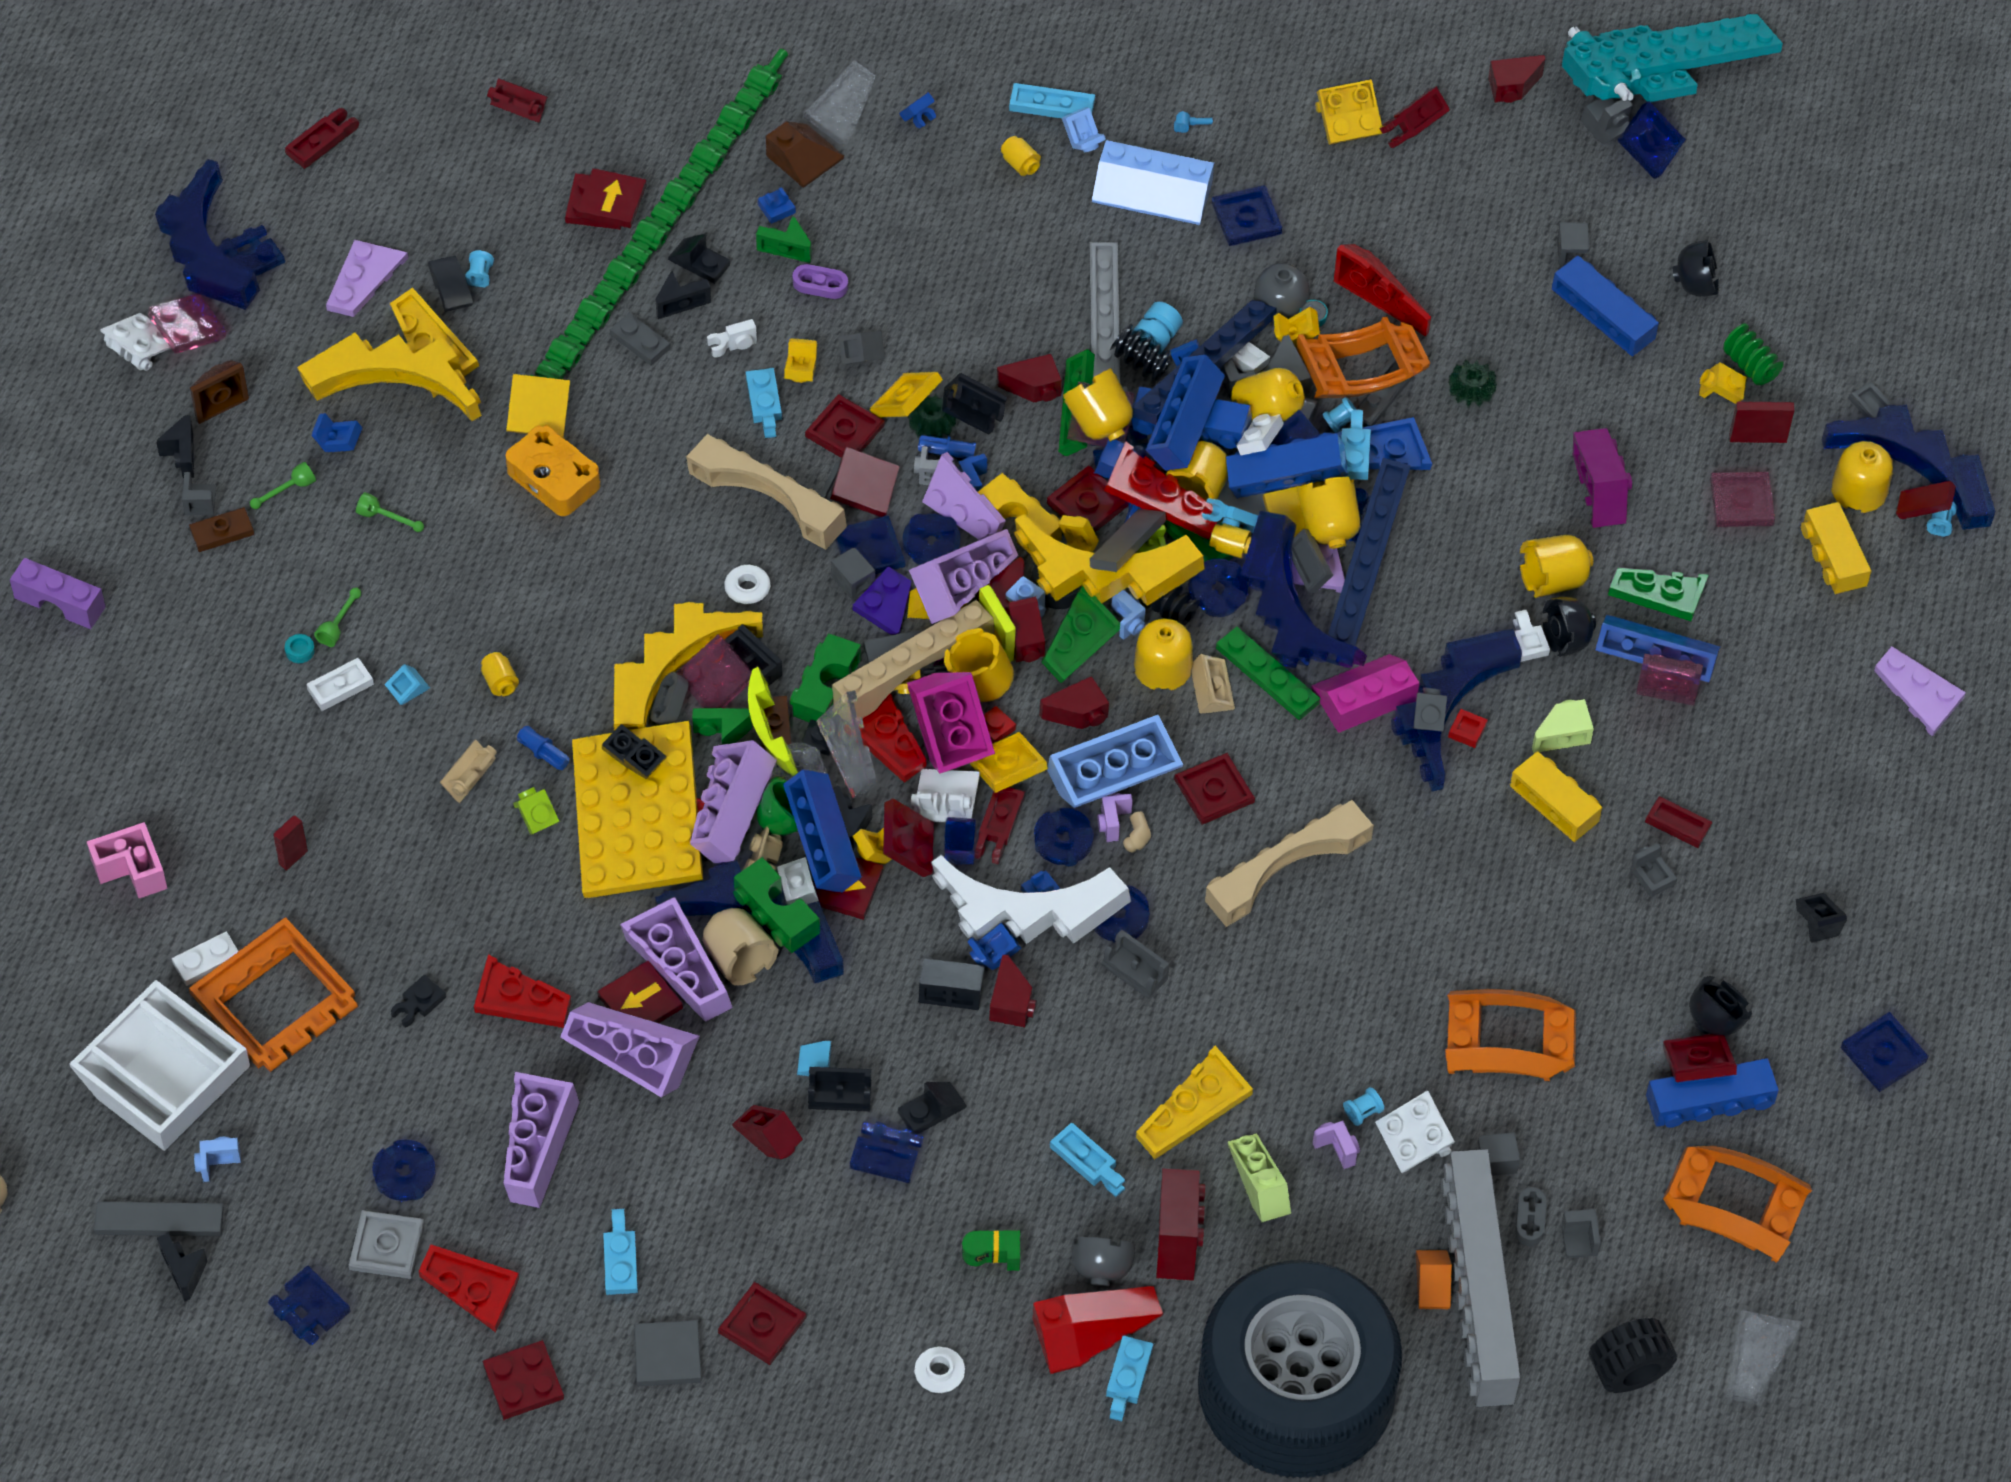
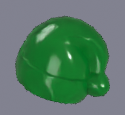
(775, 809)

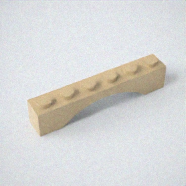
(722, 465)
(885, 673)
(1337, 832)

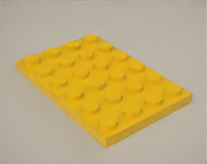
(635, 827)

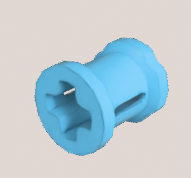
(479, 268)
(1339, 415)
(1940, 522)
(1363, 1106)

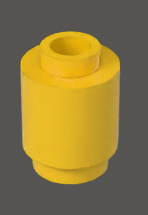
(1020, 156)
(1230, 540)
(499, 674)

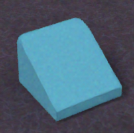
(406, 684)
(814, 1055)

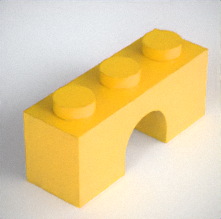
(1013, 501)

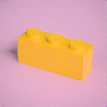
(1836, 548)
(1556, 796)

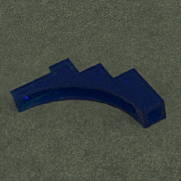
(206, 268)
(1924, 453)
(1270, 571)
(1464, 667)
(716, 894)

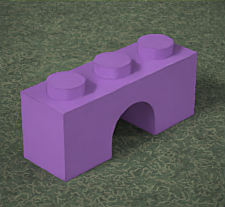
(77, 599)

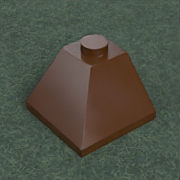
(801, 152)
(219, 390)

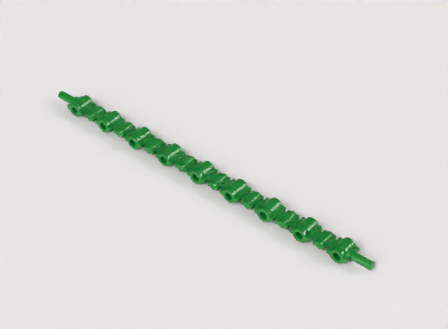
(653, 233)

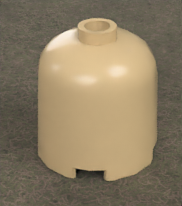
(738, 945)

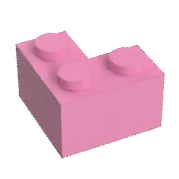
(130, 854)

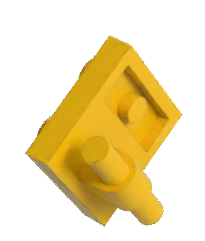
(1349, 111)

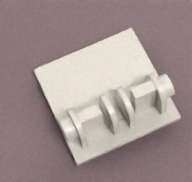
(135, 340)
(946, 794)
(1415, 1132)

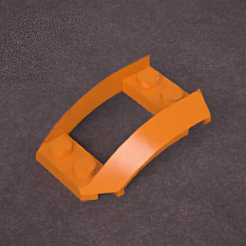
(1327, 376)
(1465, 1032)
(1778, 1218)

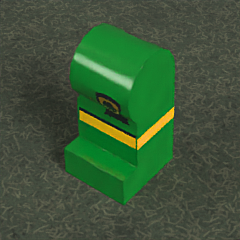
(992, 1247)

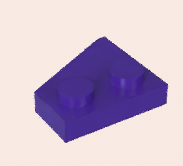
(885, 601)

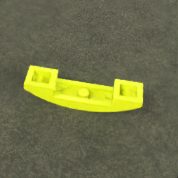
(759, 699)

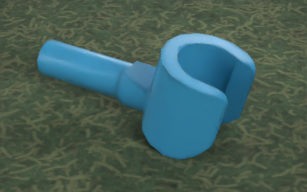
(1183, 121)

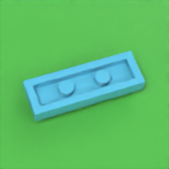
(1048, 101)

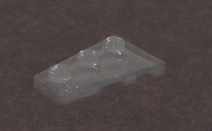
(842, 104)
(843, 736)
(1757, 1352)

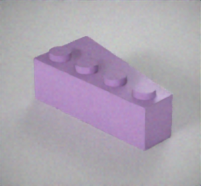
(957, 576)
(731, 799)
(676, 954)
(632, 1046)
(537, 1134)

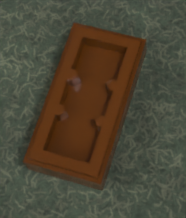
(221, 529)
(779, 719)

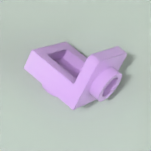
(1110, 809)
(1344, 1144)

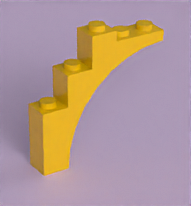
(357, 363)
(1146, 573)
(666, 652)

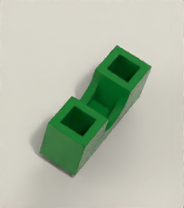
(832, 660)
(789, 924)

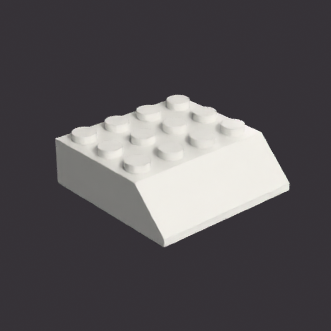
(160, 1065)

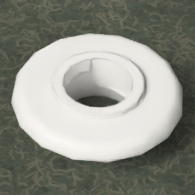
(747, 573)
(939, 1383)

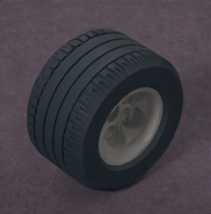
(1283, 1421)

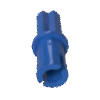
(939, 446)
(543, 748)

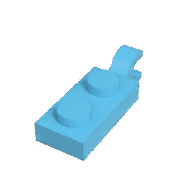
(764, 399)
(1357, 447)
(1231, 515)
(1087, 1158)
(620, 1257)
(1128, 1374)

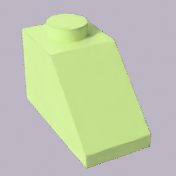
(1564, 727)

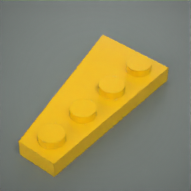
(424, 326)

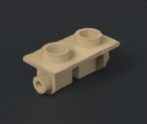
(468, 770)
(765, 846)

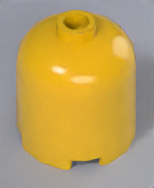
(1270, 393)
(1100, 408)
(1205, 472)
(1862, 476)
(1330, 511)
(1555, 564)
(1163, 655)
(985, 659)

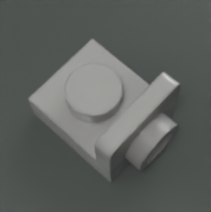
(925, 467)

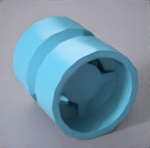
(1160, 324)

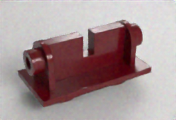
(517, 100)

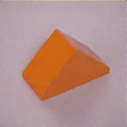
(1433, 1279)

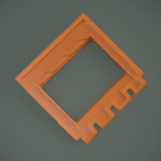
(252, 963)

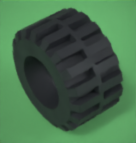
(1632, 1355)

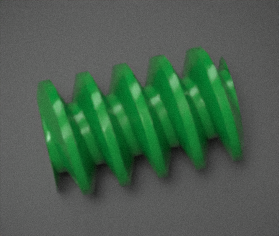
(1751, 356)

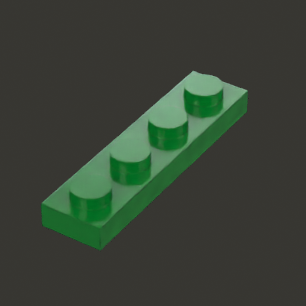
(1078, 369)
(1268, 673)

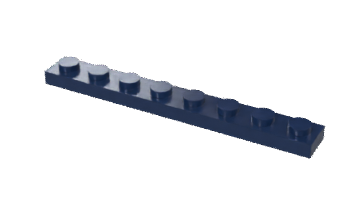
(1218, 348)
(1368, 552)

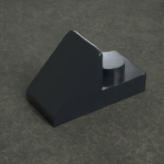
(697, 258)
(677, 299)
(179, 442)
(853, 818)
(1823, 916)
(935, 1105)
(184, 1269)

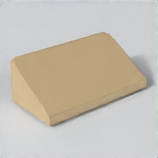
(1212, 684)

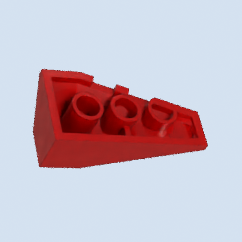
(1371, 280)
(1085, 1324)

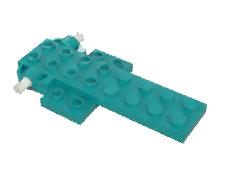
(1657, 61)

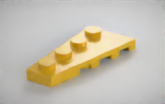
(1202, 1098)

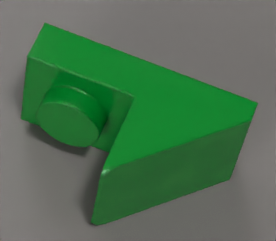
(788, 244)
(730, 722)

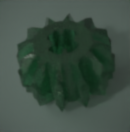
(1472, 383)
(930, 419)

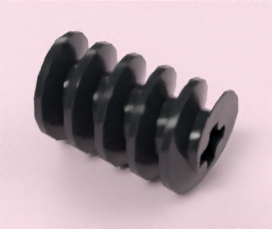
(1141, 354)
(1176, 607)

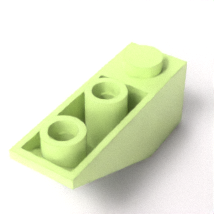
(1260, 1177)

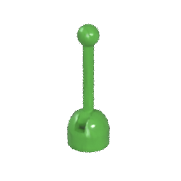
(300, 476)
(369, 506)
(328, 632)

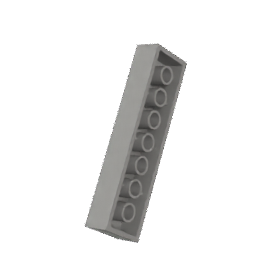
(1481, 1278)

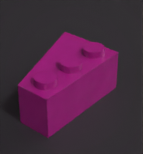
(1603, 476)

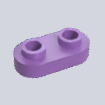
(821, 281)

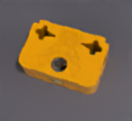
(553, 470)

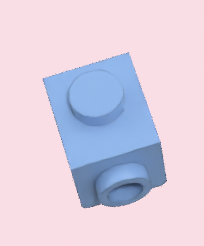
(1082, 130)
(1026, 589)
(1130, 611)
(214, 1152)

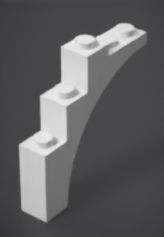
(1070, 910)

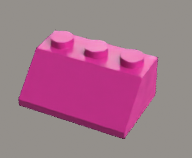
(1367, 691)
(950, 719)

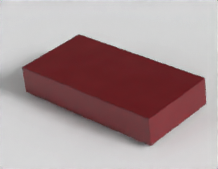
(1925, 500)
(1678, 822)
(290, 842)

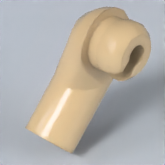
(1140, 835)

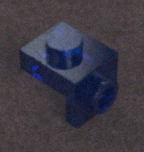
(959, 840)

